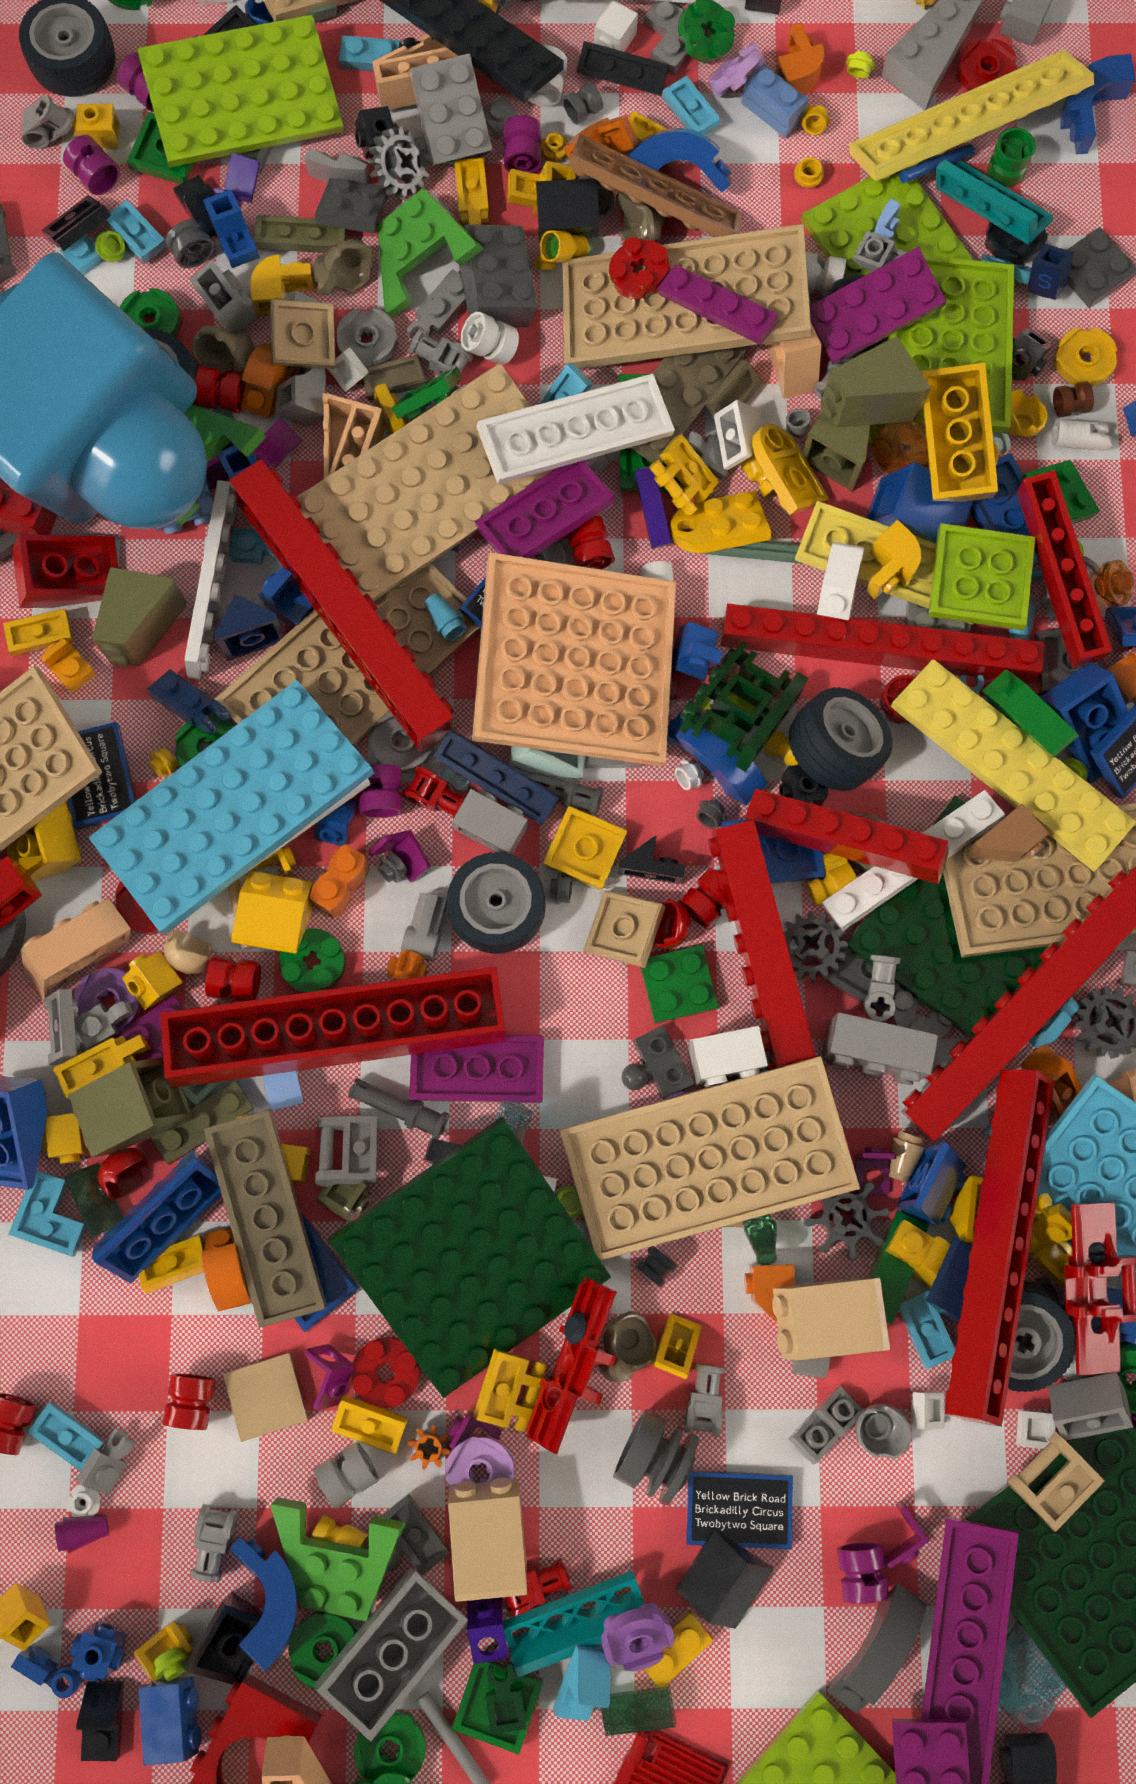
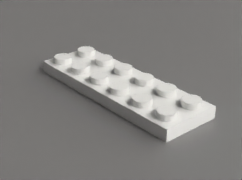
(575, 428)
(212, 574)

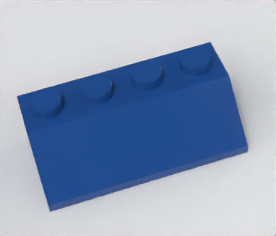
(159, 1218)

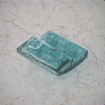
(1027, 1681)

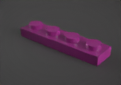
(718, 304)

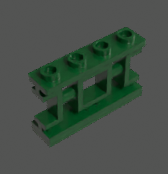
(730, 720)

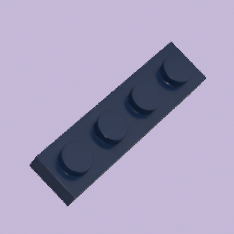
(496, 776)

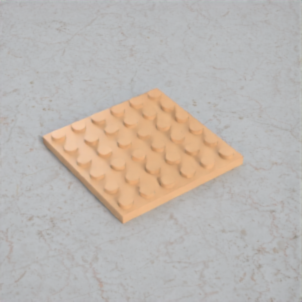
(574, 660)

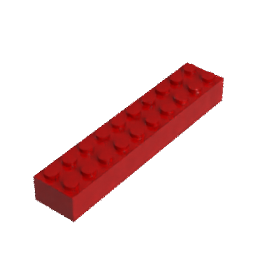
(342, 606)
(332, 1027)

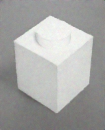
(616, 27)

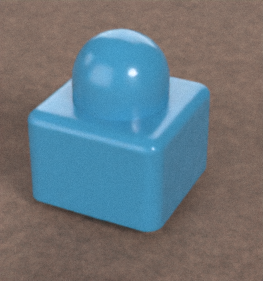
(92, 406)

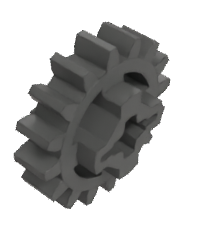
(399, 162)
(821, 936)
(1102, 1010)

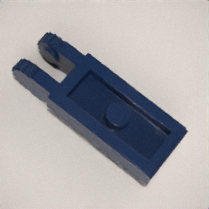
(187, 701)

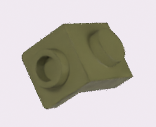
(345, 1199)

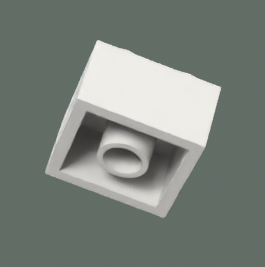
(727, 1056)

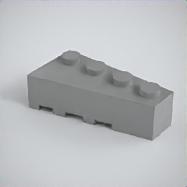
(929, 48)

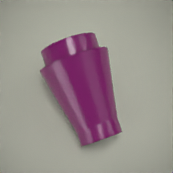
(79, 1531)

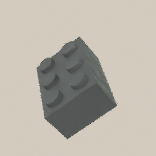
(500, 275)

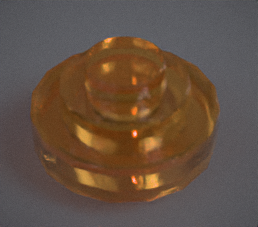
(1114, 583)

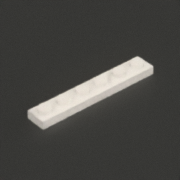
(880, 884)

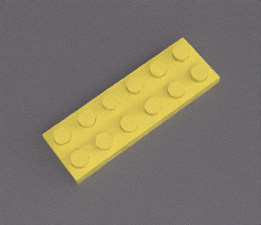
(837, 525)

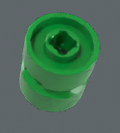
(1011, 156)

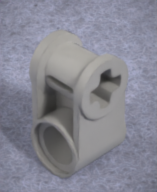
(45, 122)

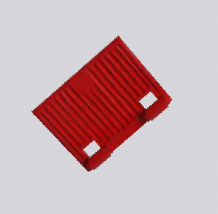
(670, 1764)

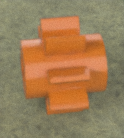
(406, 966)
(420, 1451)

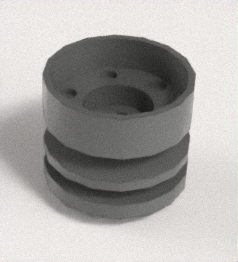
(656, 1457)

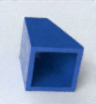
(908, 498)

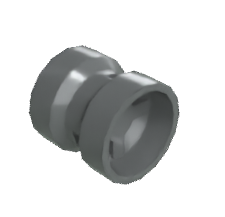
(583, 103)

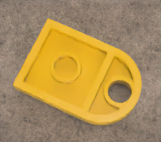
(787, 469)
(721, 524)

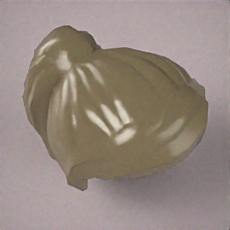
(639, 219)
(343, 267)
(222, 349)
(631, 1342)

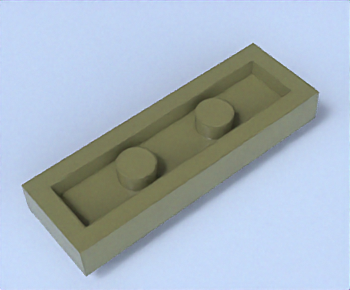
(295, 234)
(217, 1109)

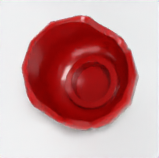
(673, 926)
(121, 1172)

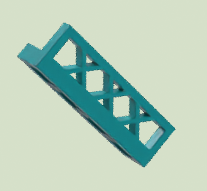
(992, 200)
(556, 1641)

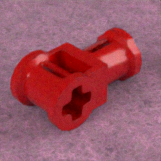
(432, 792)
(538, 1586)

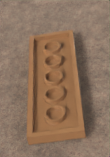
(653, 188)

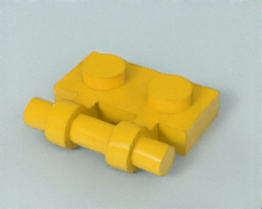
(689, 470)
(1050, 1224)
(502, 1387)

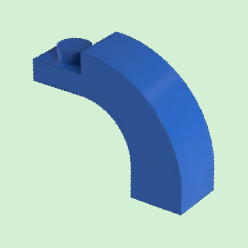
(1112, 81)
(683, 145)
(712, 754)
(276, 1626)

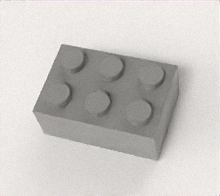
(450, 109)
(879, 1048)

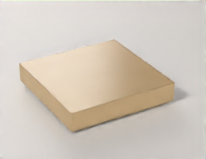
(302, 334)
(624, 928)
(266, 1397)

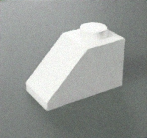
(735, 431)
(840, 581)

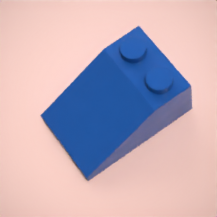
(1092, 707)
(21, 1130)
(932, 1185)

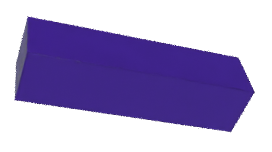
(652, 508)

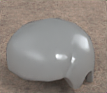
(883, 1431)

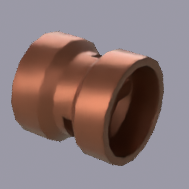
(1073, 399)

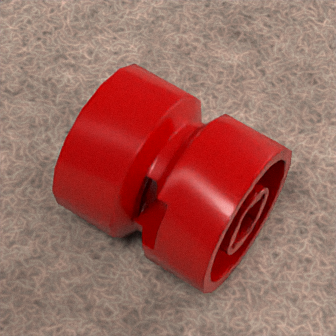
(219, 389)
(590, 545)
(706, 900)
(234, 979)
(189, 1401)
(14, 1415)

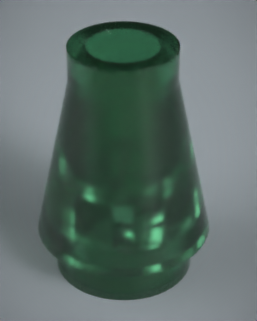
(762, 1237)

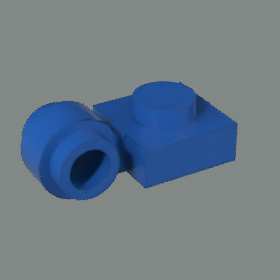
(37, 1666)

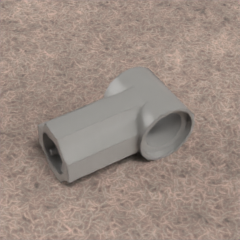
(424, 933)

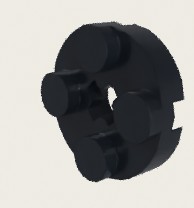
(1011, 249)

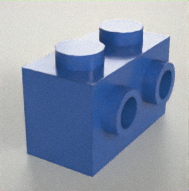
(169, 1721)

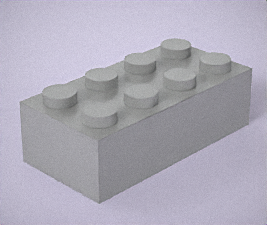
(390, 1653)

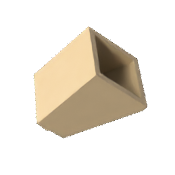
(830, 1318)
(487, 1540)

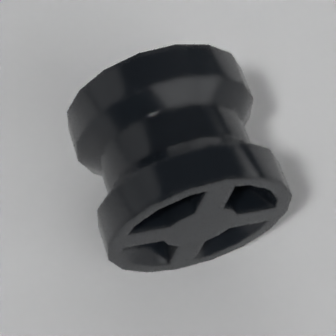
(656, 1266)

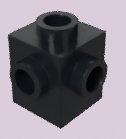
(371, 124)
(1034, 350)
(802, 787)

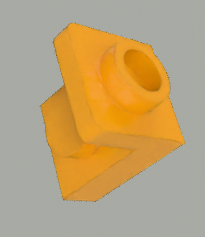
(67, 664)

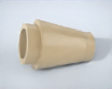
(908, 1153)

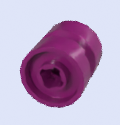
(132, 79)
(522, 144)
(91, 164)
(380, 797)
(865, 1560)

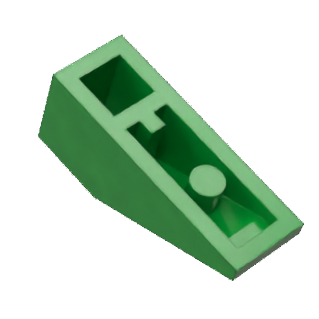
(1029, 713)

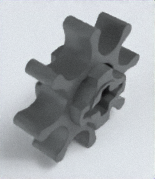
(836, 1231)

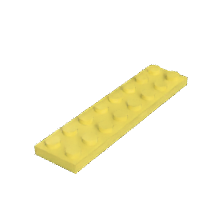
(971, 114)
(1013, 764)

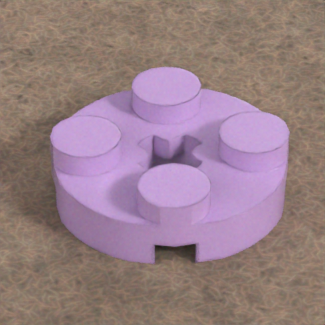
(733, 72)
(478, 1450)

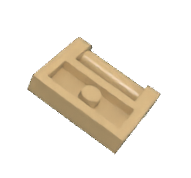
(1064, 1491)

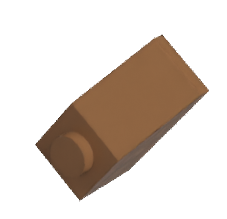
(1011, 838)

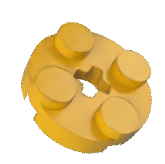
(1091, 341)

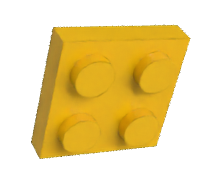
(585, 848)

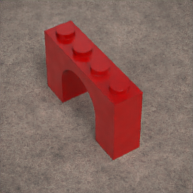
(253, 1712)

